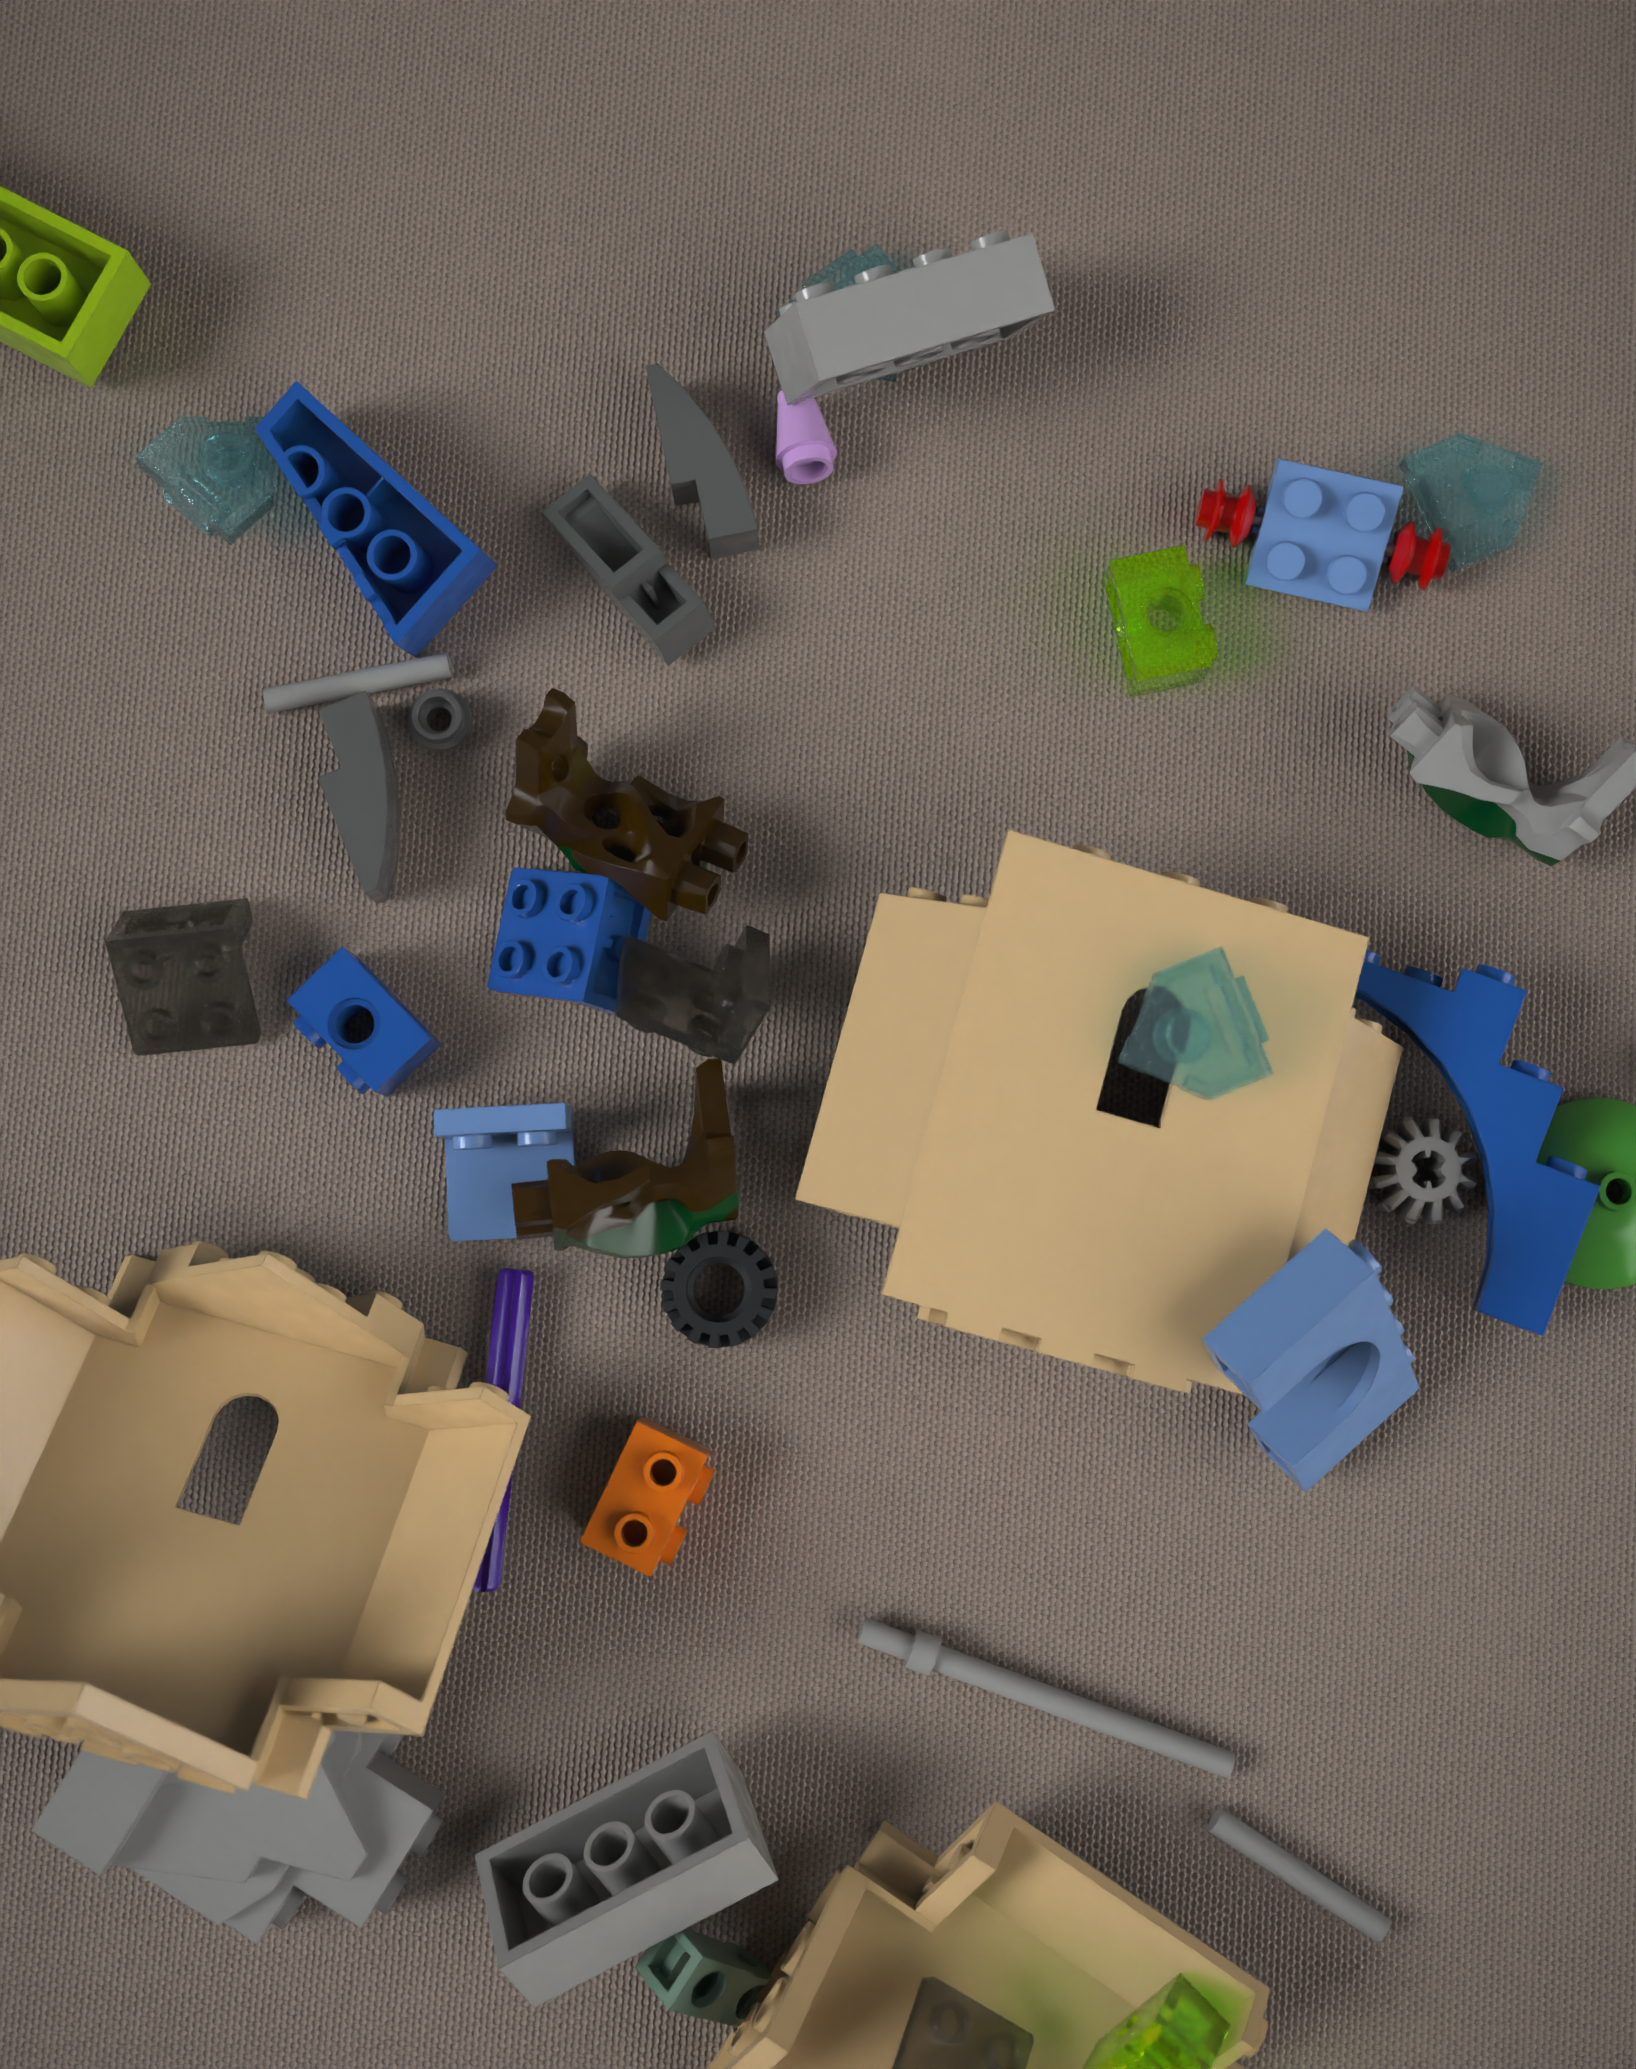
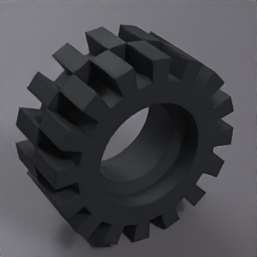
(680, 1296)

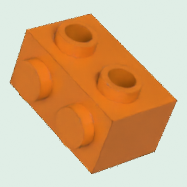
(647, 1496)

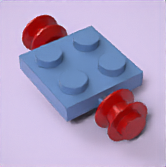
(1323, 534)

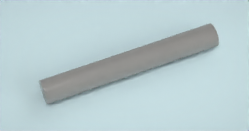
(351, 683)
(1299, 1875)

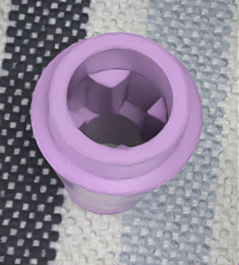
(803, 442)

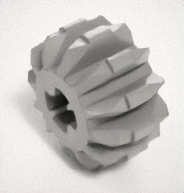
(1442, 1171)

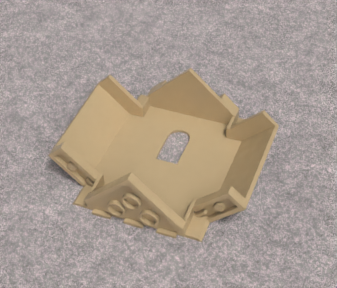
(979, 1135)
(209, 1635)
(1000, 1922)

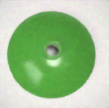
(1603, 1140)

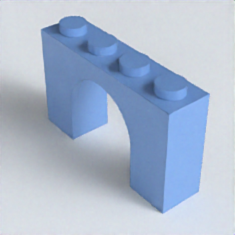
(1316, 1357)

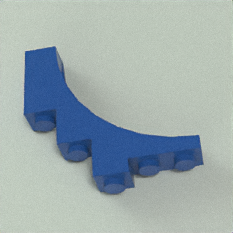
(1532, 1207)

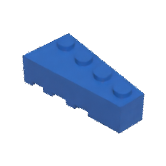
(388, 535)

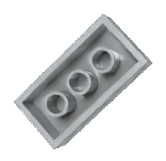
(908, 317)
(623, 1870)

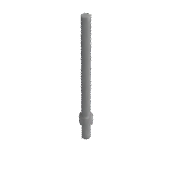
(925, 1653)

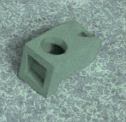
(703, 1976)

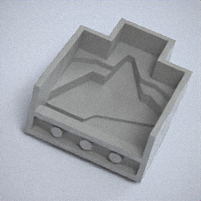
(252, 1850)

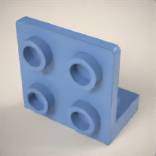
(489, 1152)

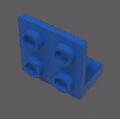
(564, 937)

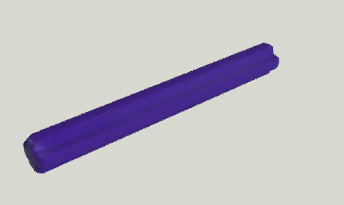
(506, 1371)

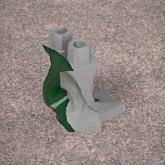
(1481, 778)

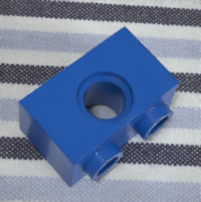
(337, 994)

